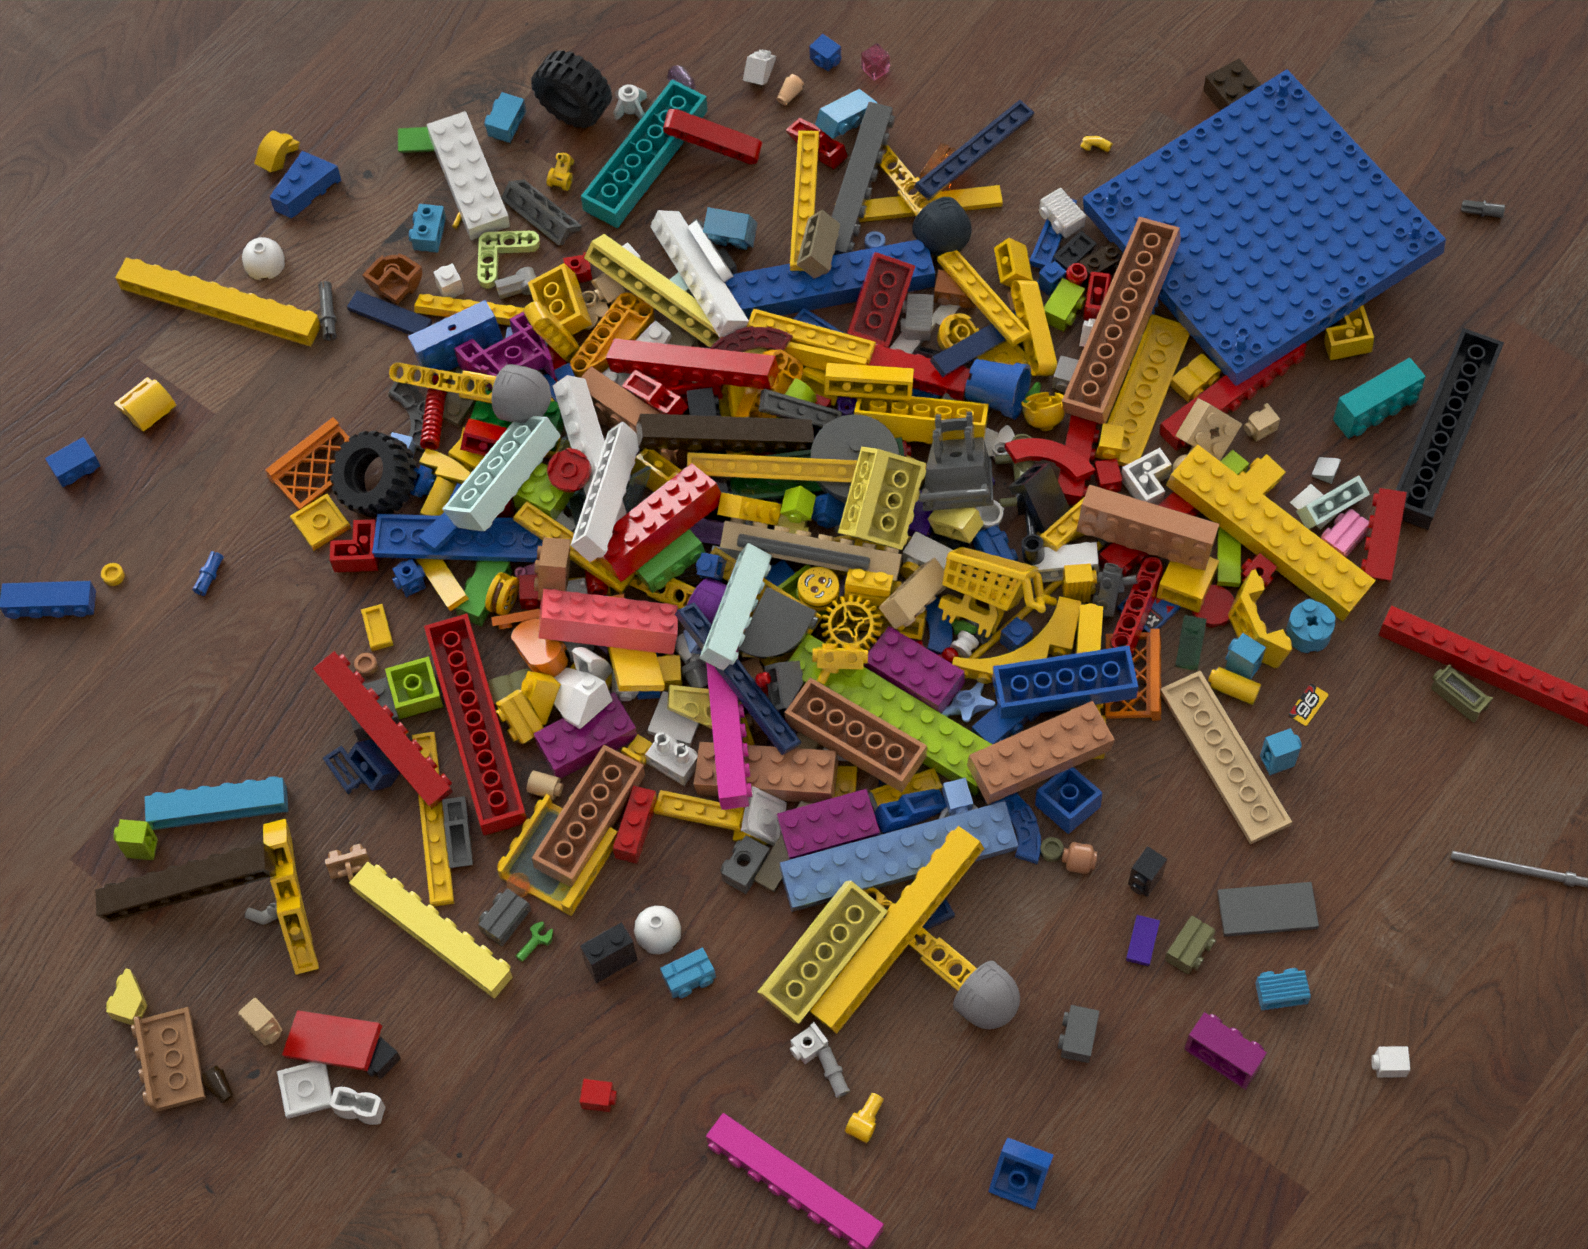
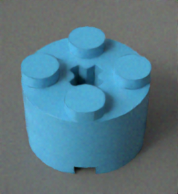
(1310, 626)

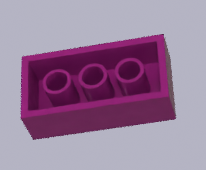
(915, 669)
(573, 748)
(827, 824)

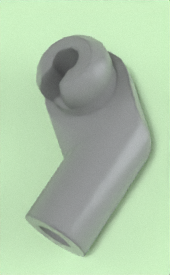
(262, 917)

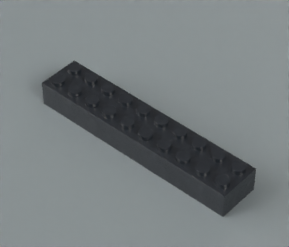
(1447, 425)

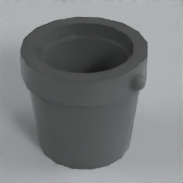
(696, 674)

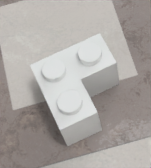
(1144, 475)

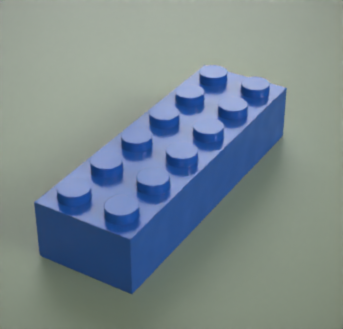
(1064, 682)

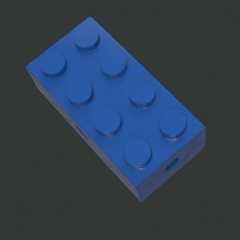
(436, 343)

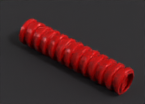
(433, 417)

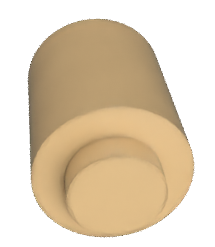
(543, 784)

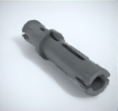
(327, 316)

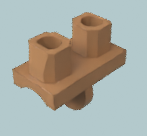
(346, 864)

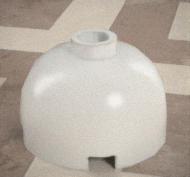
(263, 258)
(657, 929)

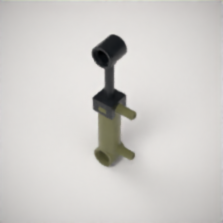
(1032, 544)

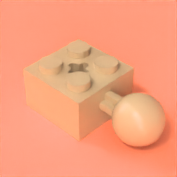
(1208, 429)

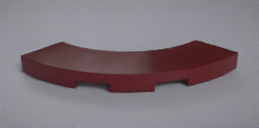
(754, 338)

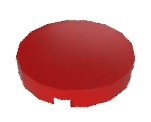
(569, 470)
(1215, 606)

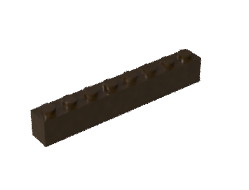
(724, 433)
(185, 882)

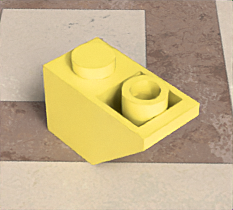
(127, 999)

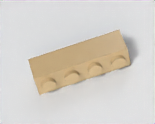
(914, 593)

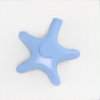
(968, 703)

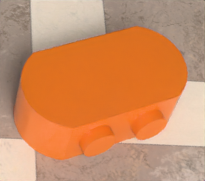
(539, 654)

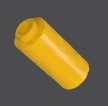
(1234, 685)

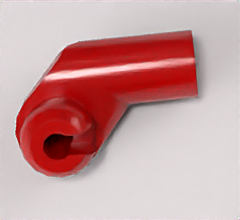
(762, 680)

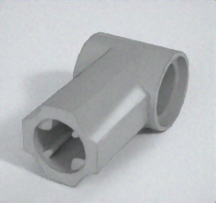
(515, 284)

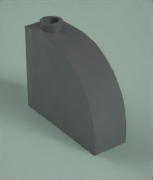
(777, 626)

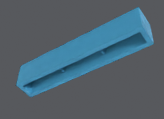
(216, 803)

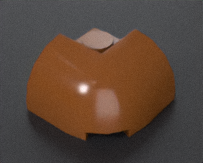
(393, 277)

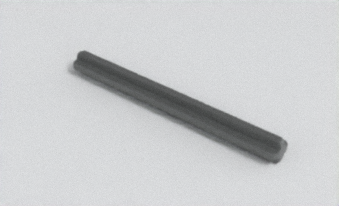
(805, 552)

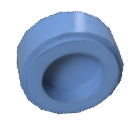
(874, 239)

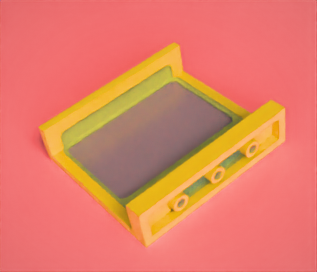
(543, 886)

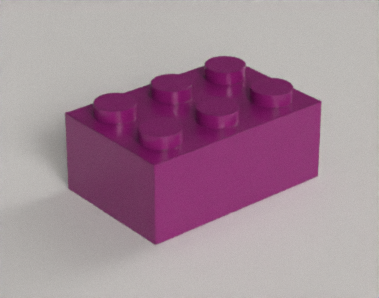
(1225, 1050)

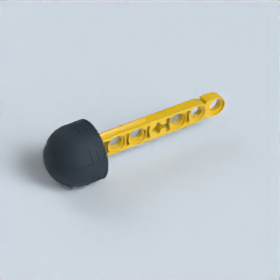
(941, 223)

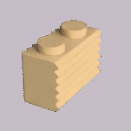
(260, 1022)

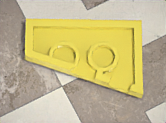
(690, 703)

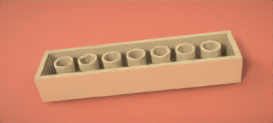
(880, 561)

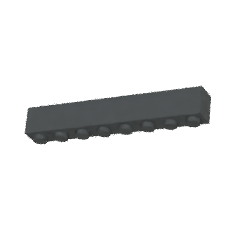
(860, 174)

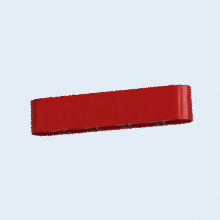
(712, 136)
(1136, 599)

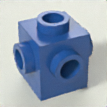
(424, 481)
(408, 577)

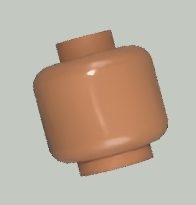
(1079, 857)

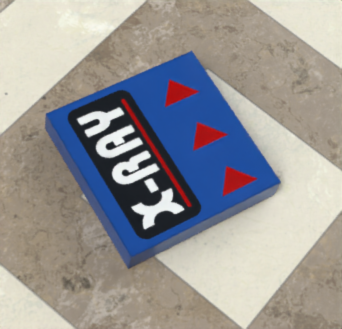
(1159, 614)

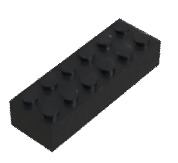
(703, 403)

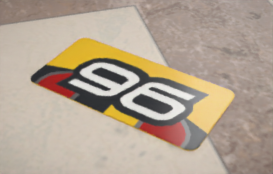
(1308, 704)

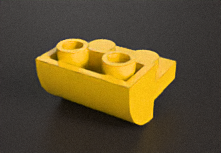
(146, 403)

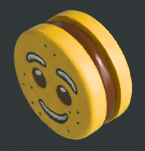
(818, 588)
(502, 594)

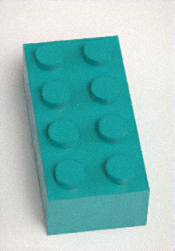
(1379, 398)

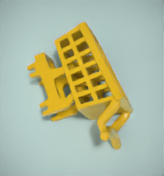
(990, 593)

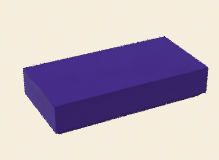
(1142, 940)

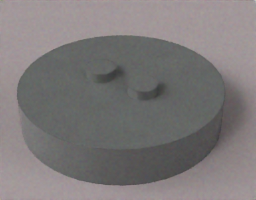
(843, 441)

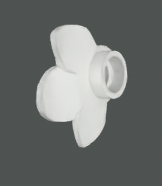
(996, 441)

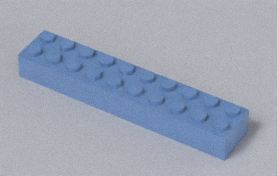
(891, 856)

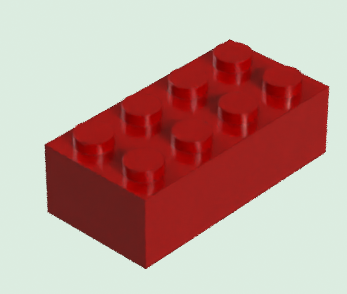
(881, 299)

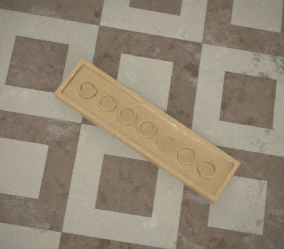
(1225, 757)

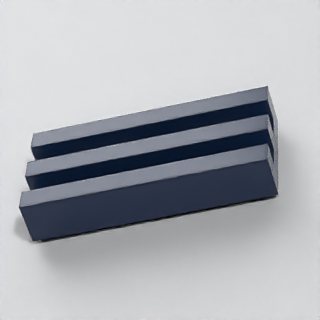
(354, 783)

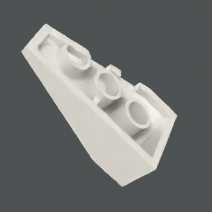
(580, 696)

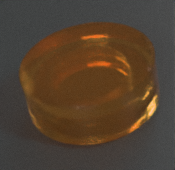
(519, 884)

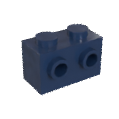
(372, 765)

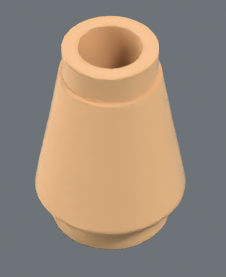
(790, 88)

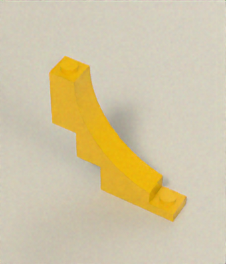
(289, 898)

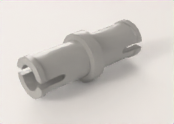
(833, 1072)

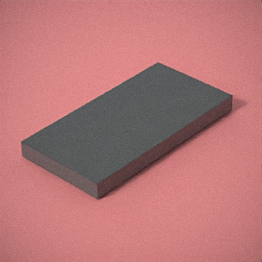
(1267, 909)

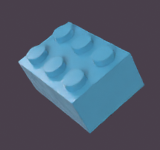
(730, 227)

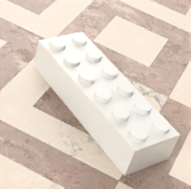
(468, 175)

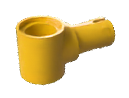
(863, 1123)

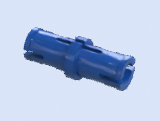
(208, 573)

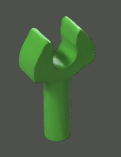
(535, 940)

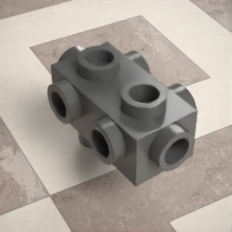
(1111, 584)

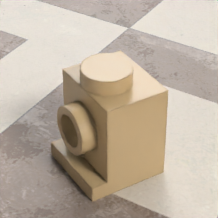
(1262, 423)

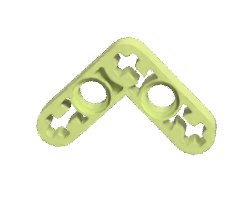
(493, 249)

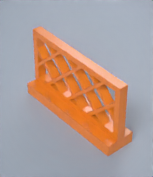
(300, 454)
(1152, 680)

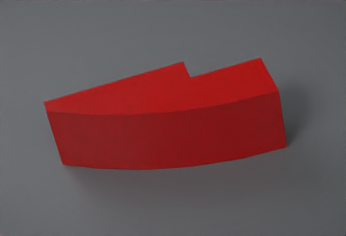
(829, 152)
(654, 394)

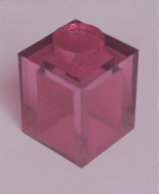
(875, 61)

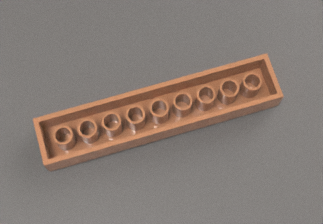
(1121, 320)

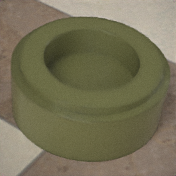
(1051, 849)

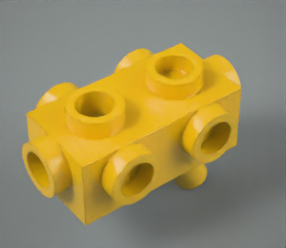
(833, 659)

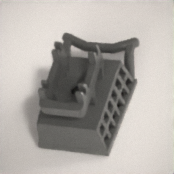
(957, 468)

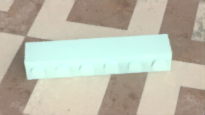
(735, 607)

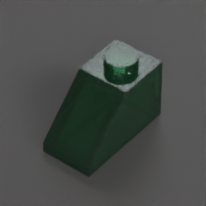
(1190, 642)

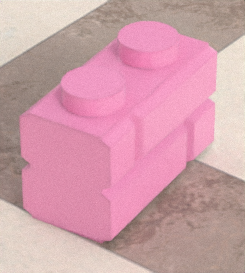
(1347, 532)

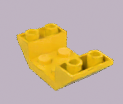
(1247, 621)

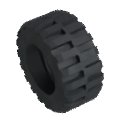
(571, 89)
(352, 465)

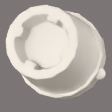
(991, 515)

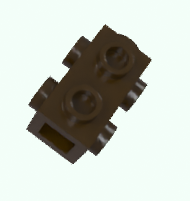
(1103, 260)

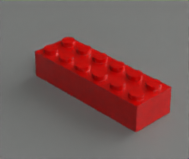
(659, 521)

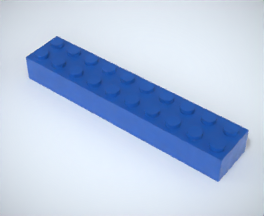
(787, 291)

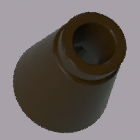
(217, 1083)

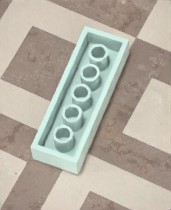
(501, 473)

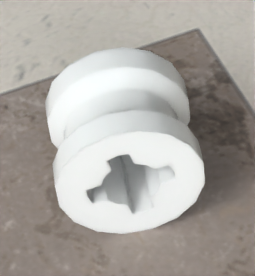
(965, 644)

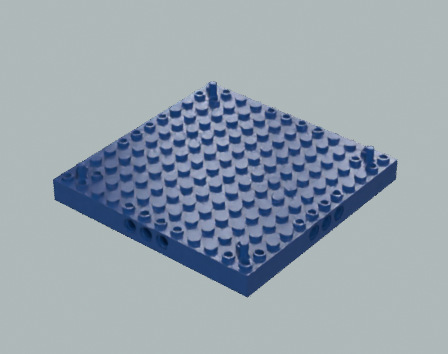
(1274, 223)

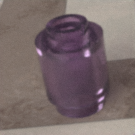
(680, 75)

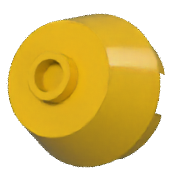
(955, 329)

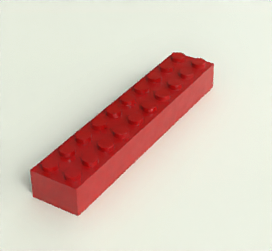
(475, 725)

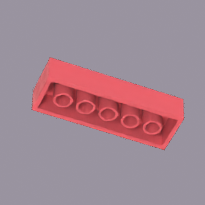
(608, 621)

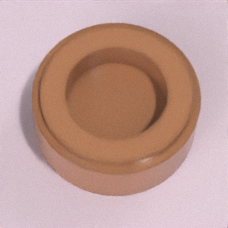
(365, 664)

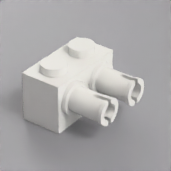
(672, 758)

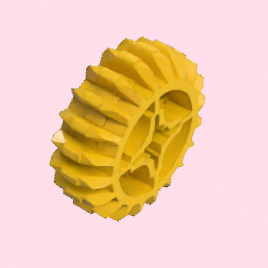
(861, 622)

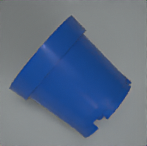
(999, 386)

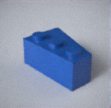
(303, 183)

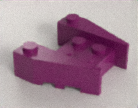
(521, 348)

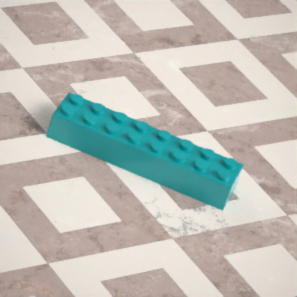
(640, 157)

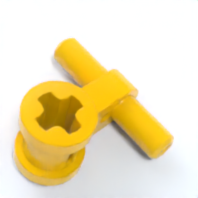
(561, 172)

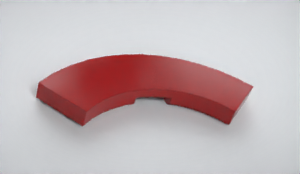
(1037, 449)

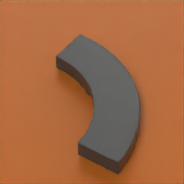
(414, 404)

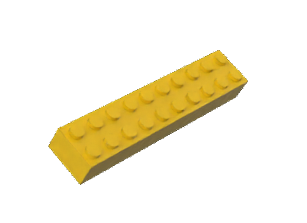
(1270, 531)

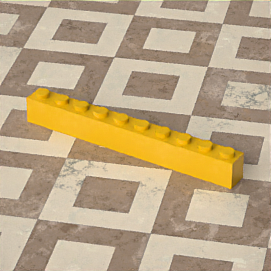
(218, 301)
(897, 928)

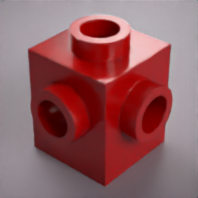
(1262, 566)

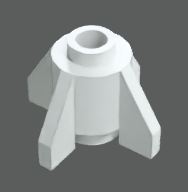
(629, 101)

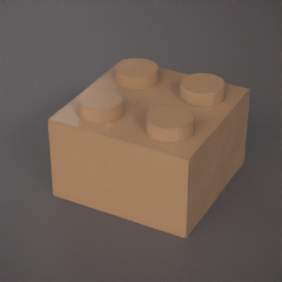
(553, 566)

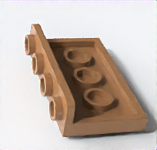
(168, 1059)

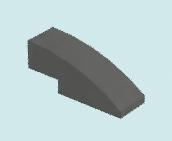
(457, 832)

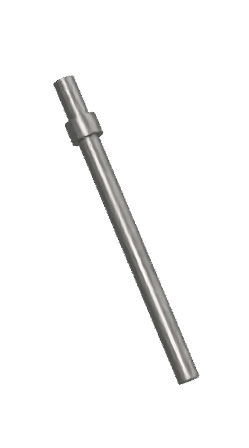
(1567, 878)

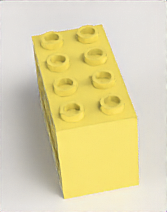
(882, 497)

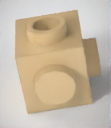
(607, 288)

